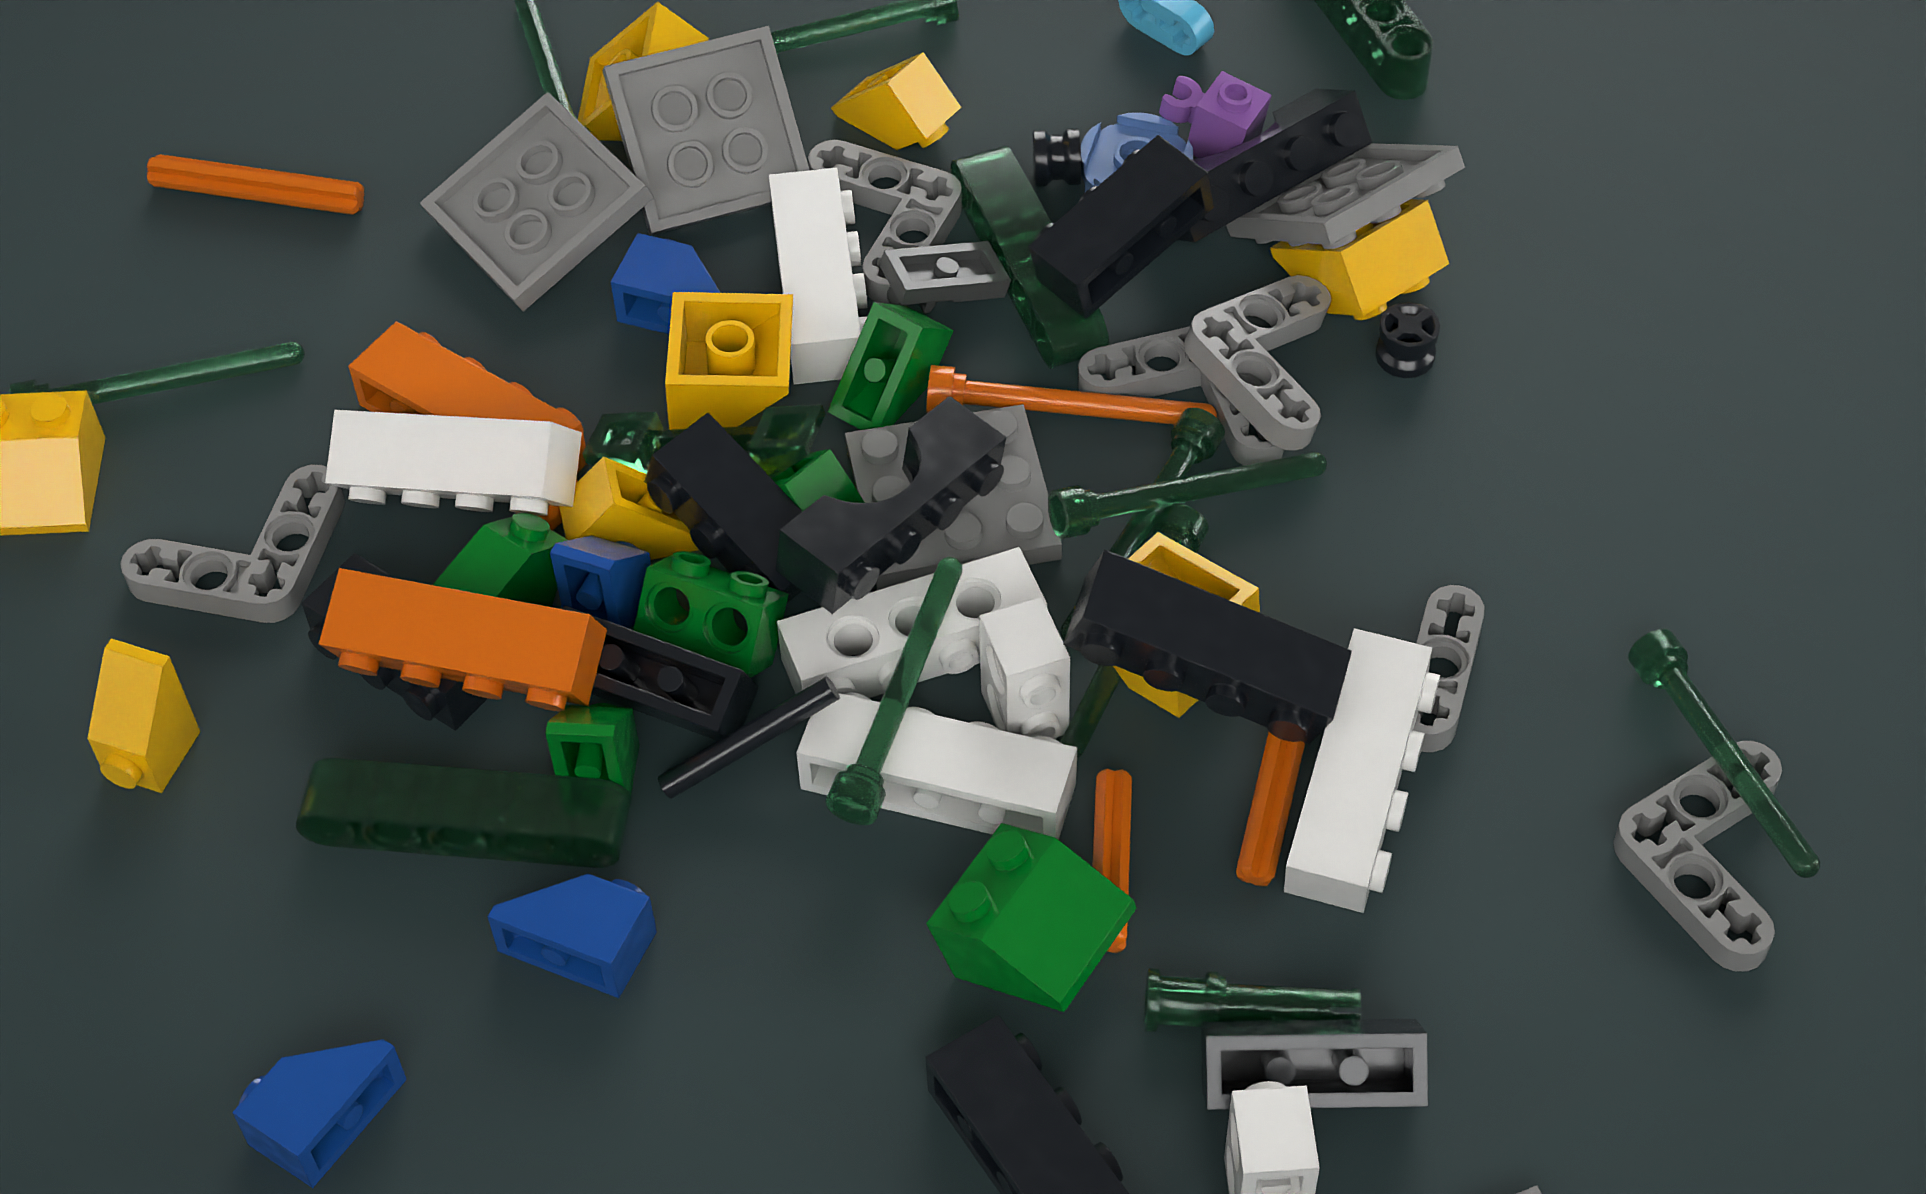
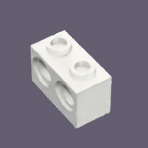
(1025, 670)
(1271, 1141)

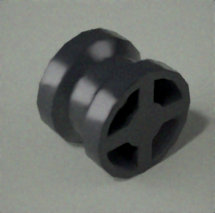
(1057, 157)
(1407, 340)

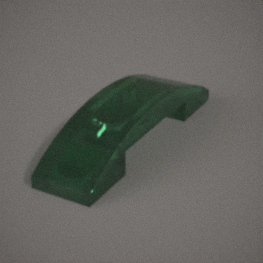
(775, 444)

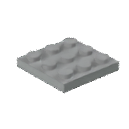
(706, 127)
(1350, 195)
(536, 201)
(1003, 520)

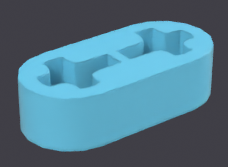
(1174, 23)

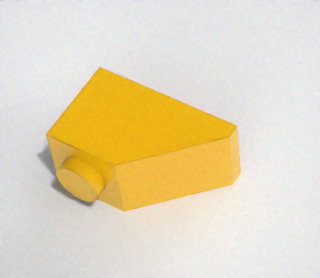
(900, 104)
(616, 506)
(140, 718)

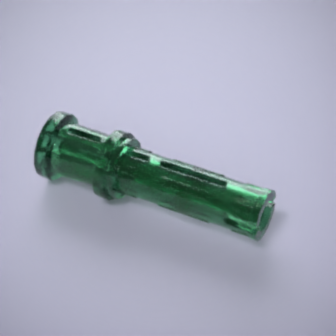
(1211, 999)

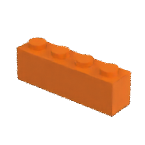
(419, 376)
(463, 638)

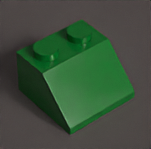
(1029, 918)

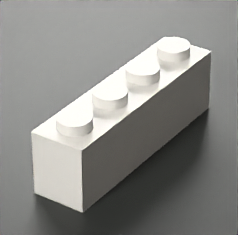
(817, 269)
(453, 459)
(947, 767)
(1358, 773)

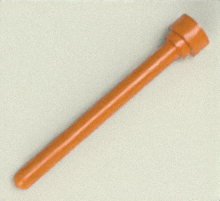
(946, 382)

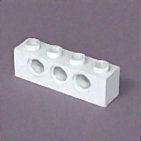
(880, 622)

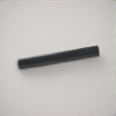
(748, 737)

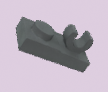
(943, 274)

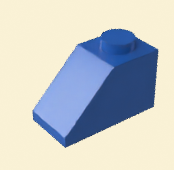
(650, 276)
(600, 577)
(579, 930)
(317, 1105)

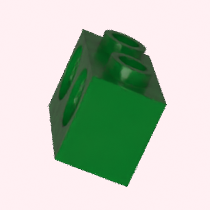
(710, 623)

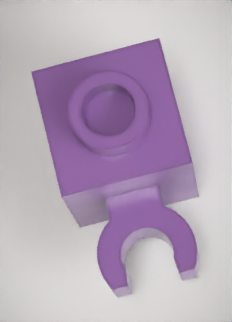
(1221, 117)

